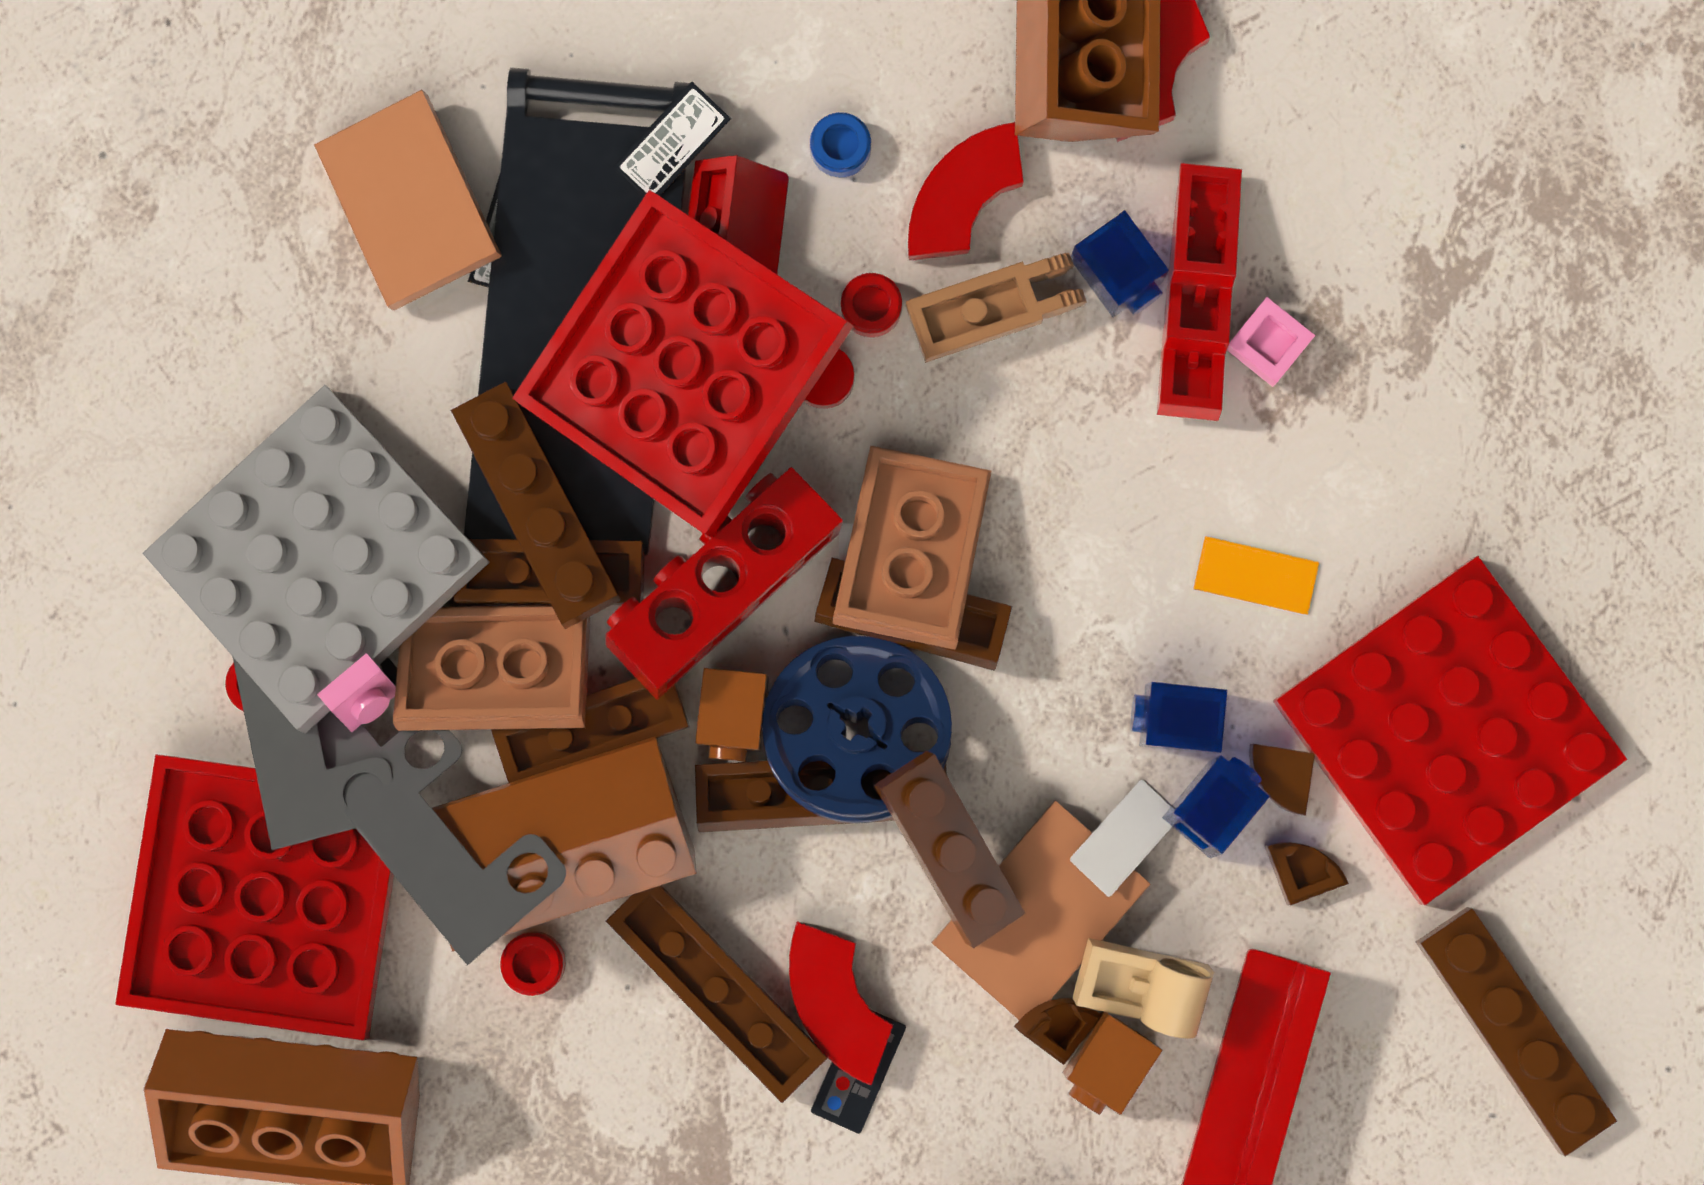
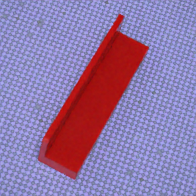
(741, 204)
(1257, 1072)

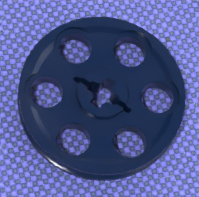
(856, 700)

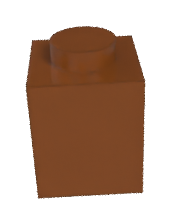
(731, 713)
(1110, 1065)

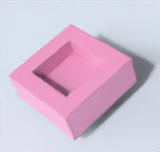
(1270, 342)
(359, 693)

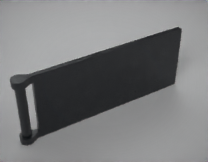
(553, 227)

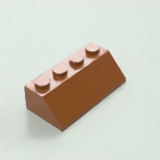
(1087, 69)
(602, 817)
(282, 1110)

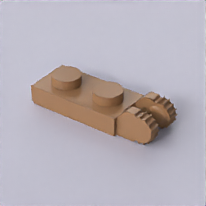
(989, 307)

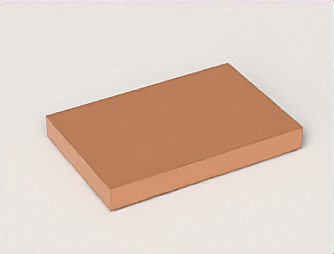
(407, 200)
(912, 547)
(493, 671)
(1062, 910)

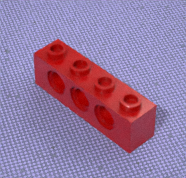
(664, 658)

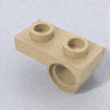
(1144, 985)

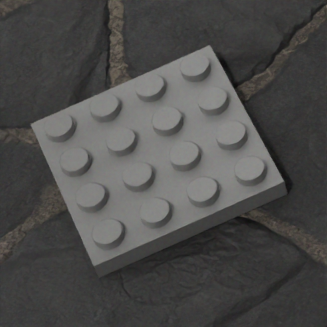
(314, 556)

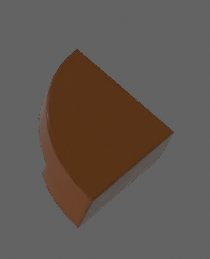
(1284, 775)
(1303, 871)
(1058, 1026)

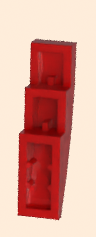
(1199, 292)

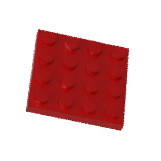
(682, 363)
(1449, 730)
(248, 928)

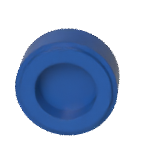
(840, 144)

